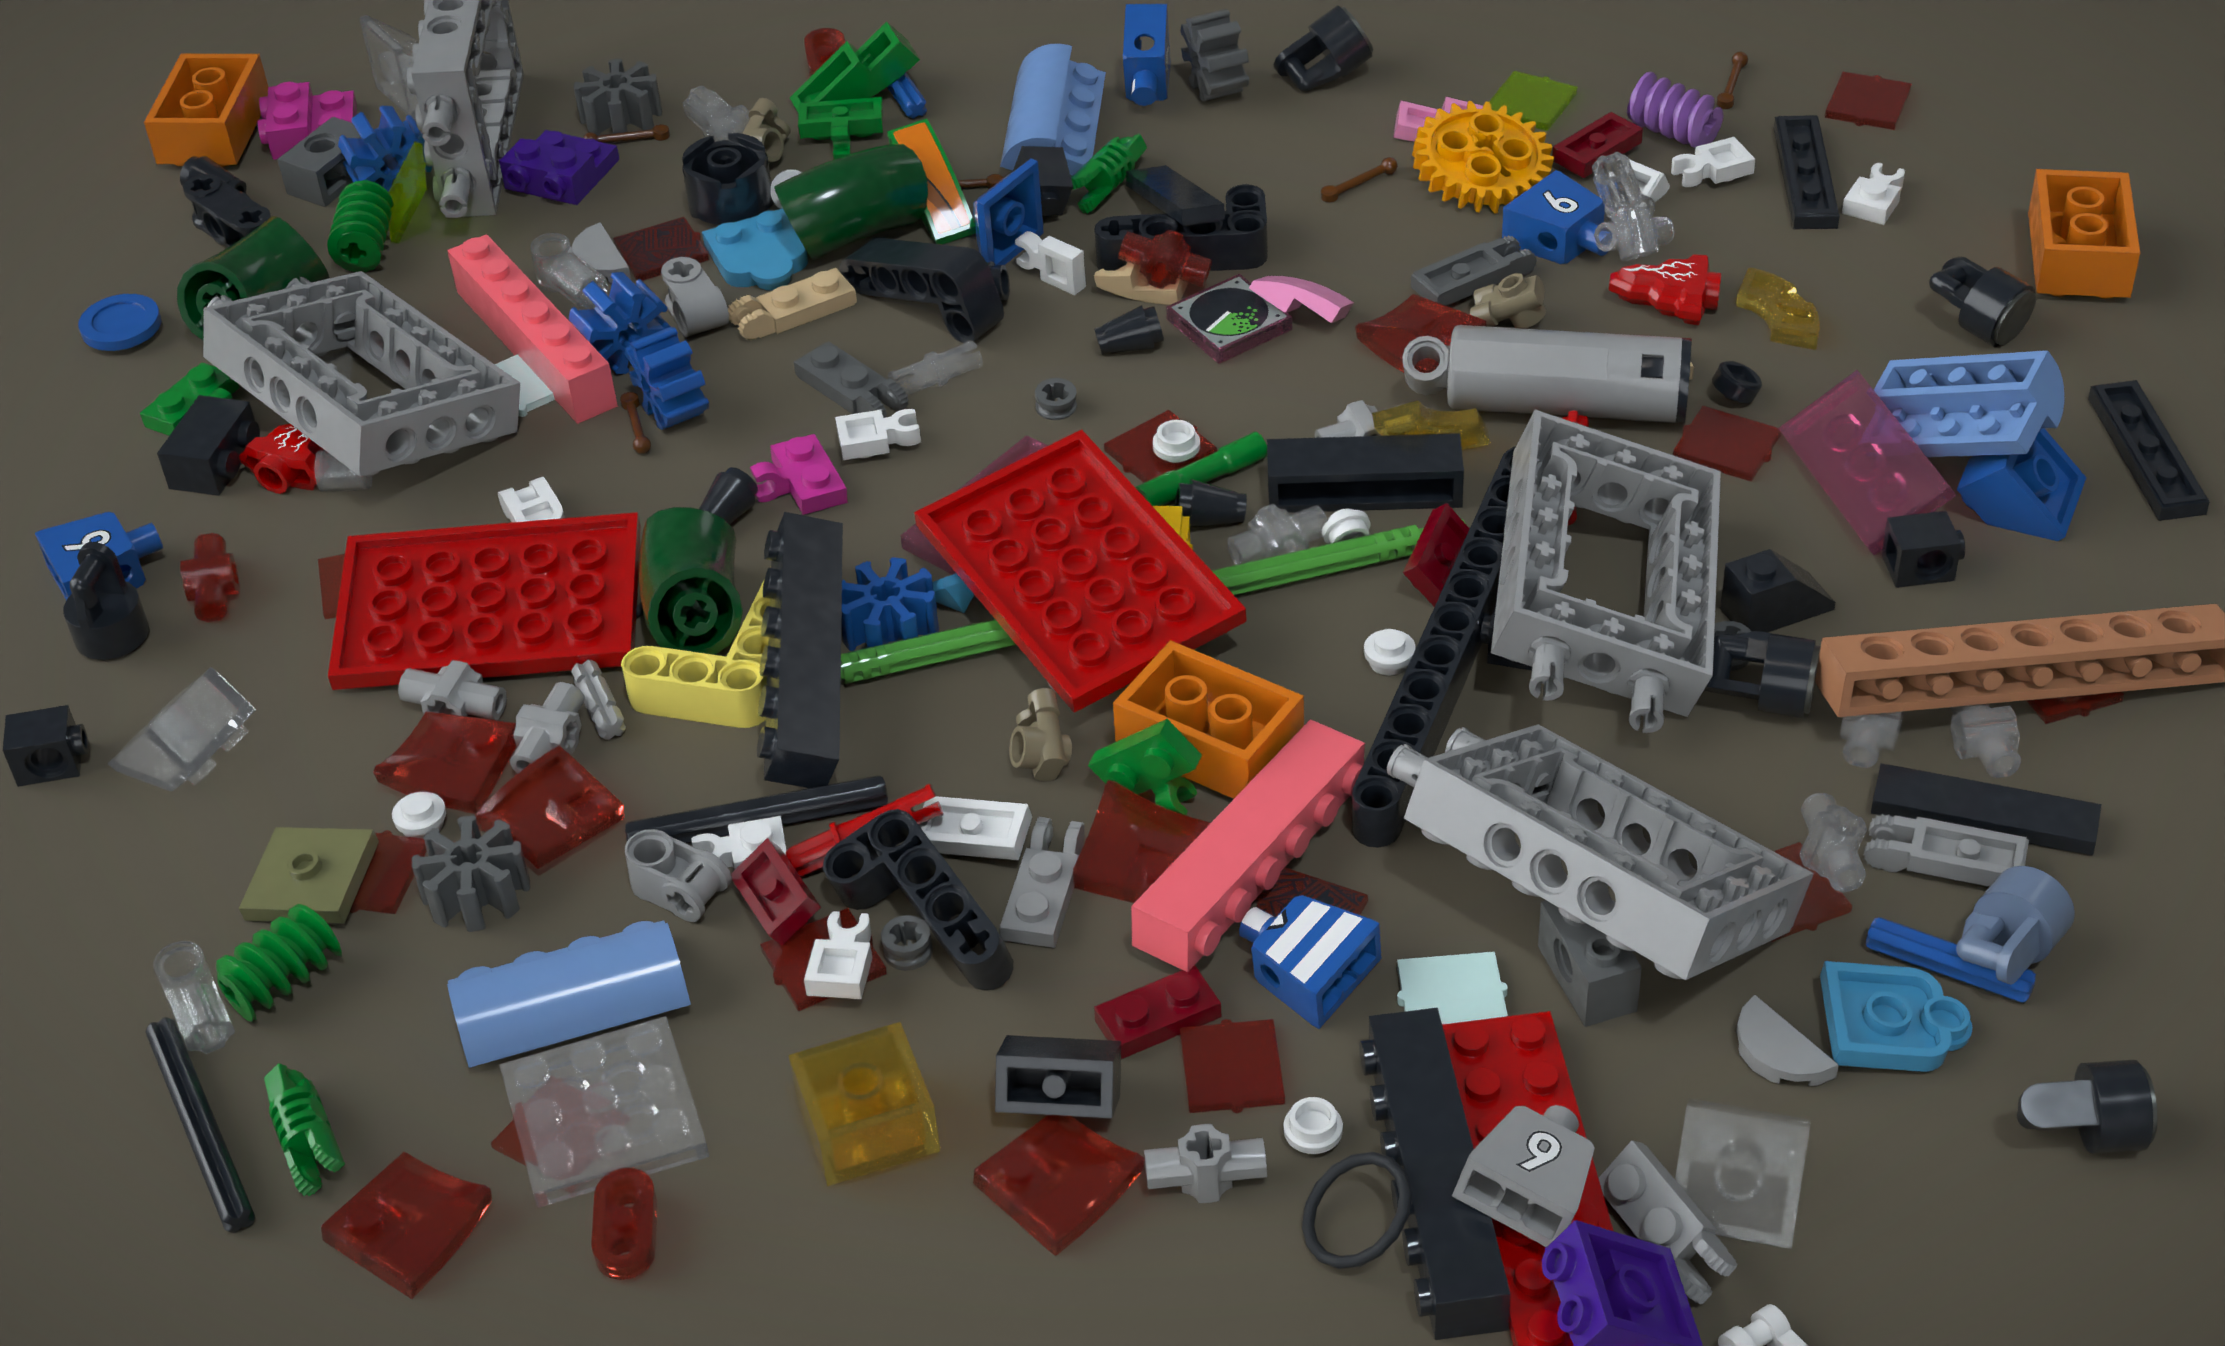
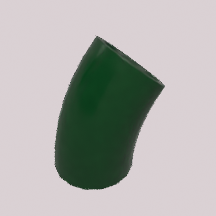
(854, 197)
(251, 267)
(689, 580)

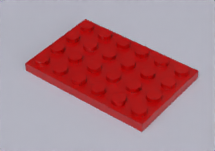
(1078, 568)
(487, 597)

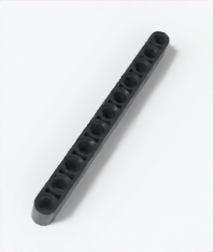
(1435, 670)

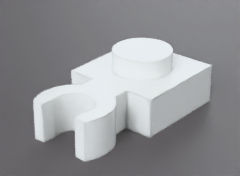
(1716, 160)
(1874, 197)
(1057, 261)
(870, 434)
(742, 840)
(842, 963)

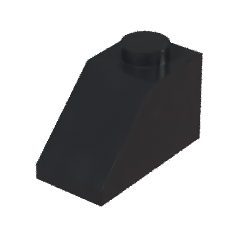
(1771, 592)

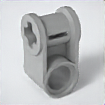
(693, 297)
(672, 874)

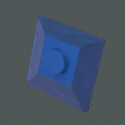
(1008, 212)
(2025, 491)

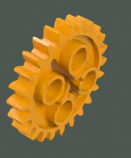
(1480, 155)

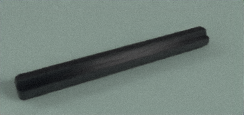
(791, 806)
(200, 1125)

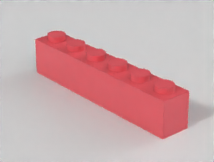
(533, 328)
(1247, 846)

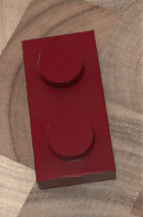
(1597, 139)
(1436, 552)
(775, 891)
(1158, 1011)

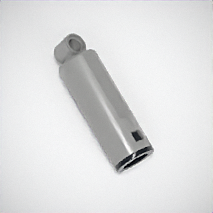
(1556, 372)

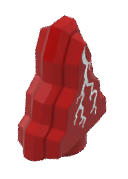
(1674, 287)
(282, 459)

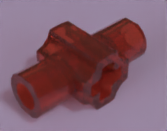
(1165, 259)
(210, 577)

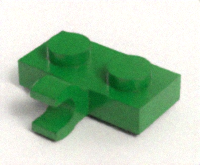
(839, 120)
(173, 404)
(1153, 761)

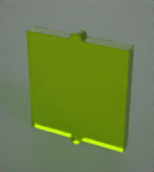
(1535, 97)
(407, 191)

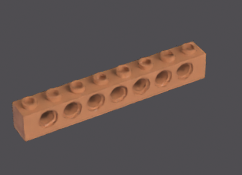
(2022, 660)

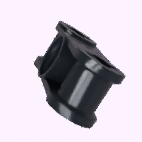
(223, 209)

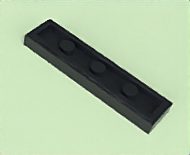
(1806, 172)
(1175, 195)
(2148, 450)
(2038, 816)

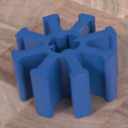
(382, 149)
(620, 318)
(666, 378)
(888, 606)

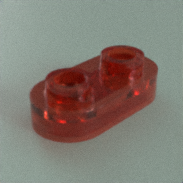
(821, 46)
(624, 1228)

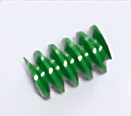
(360, 226)
(274, 957)

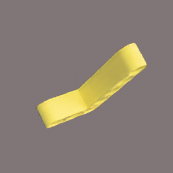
(702, 684)

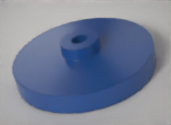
(119, 322)

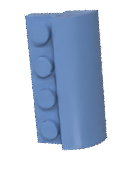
(1054, 106)
(1974, 401)
(567, 992)

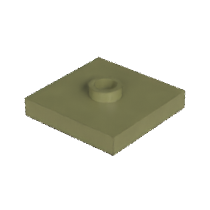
(309, 869)

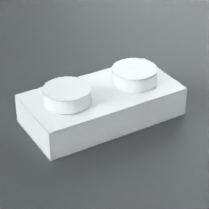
(978, 827)

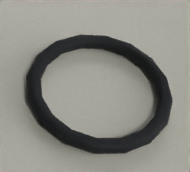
(1389, 1236)

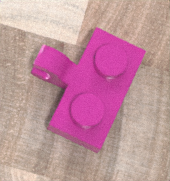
(802, 470)

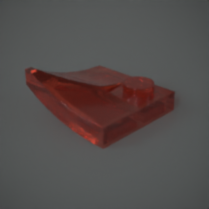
(1412, 319)
(451, 758)
(552, 807)
(1131, 844)
(1058, 1179)
(407, 1222)

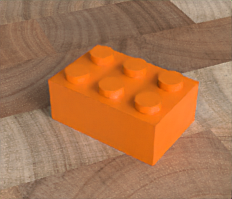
(207, 108)
(2083, 233)
(1220, 710)

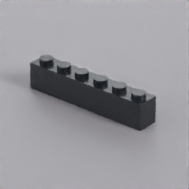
(802, 652)
(1429, 1137)

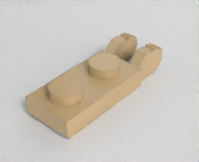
(792, 304)

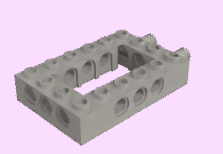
(466, 99)
(273, 353)
(1654, 658)
(1550, 799)

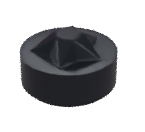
(1737, 381)

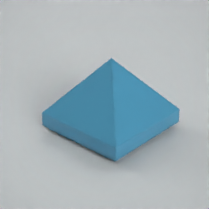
(952, 592)

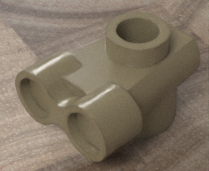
(767, 128)
(1514, 299)
(1038, 738)

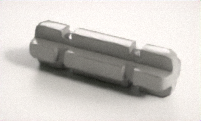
(598, 699)

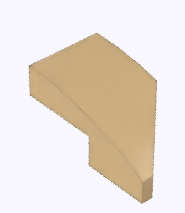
(1133, 285)

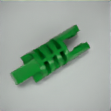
(1107, 169)
(301, 1127)

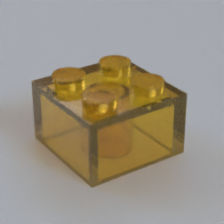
(864, 1103)

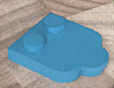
(757, 250)
(1890, 1017)

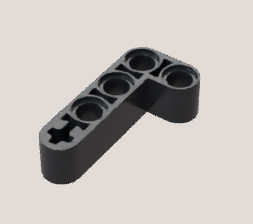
(1232, 244)
(930, 273)
(906, 866)

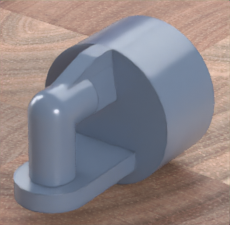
(2016, 922)

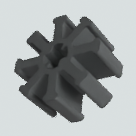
(1214, 54)
(618, 98)
(471, 873)

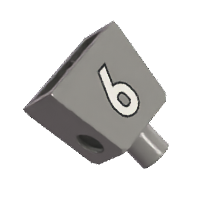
(1529, 1172)

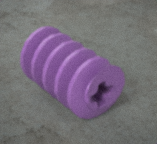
(1674, 111)

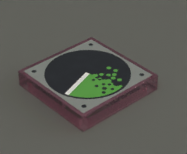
(1228, 318)

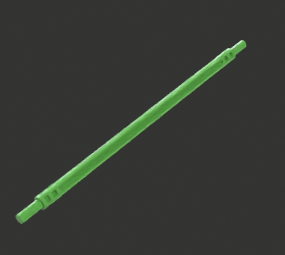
(1237, 578)

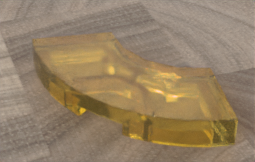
(1785, 311)
(1417, 419)

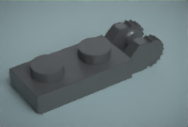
(1472, 269)
(849, 381)

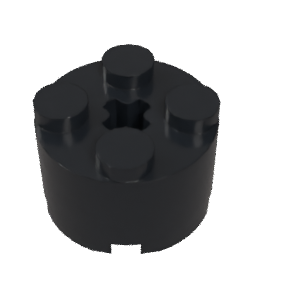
(727, 178)

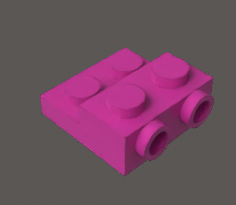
(294, 113)

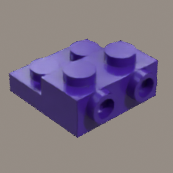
(557, 166)
(1618, 1290)

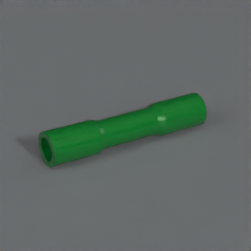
(1225, 460)

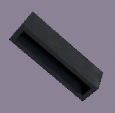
(1366, 472)

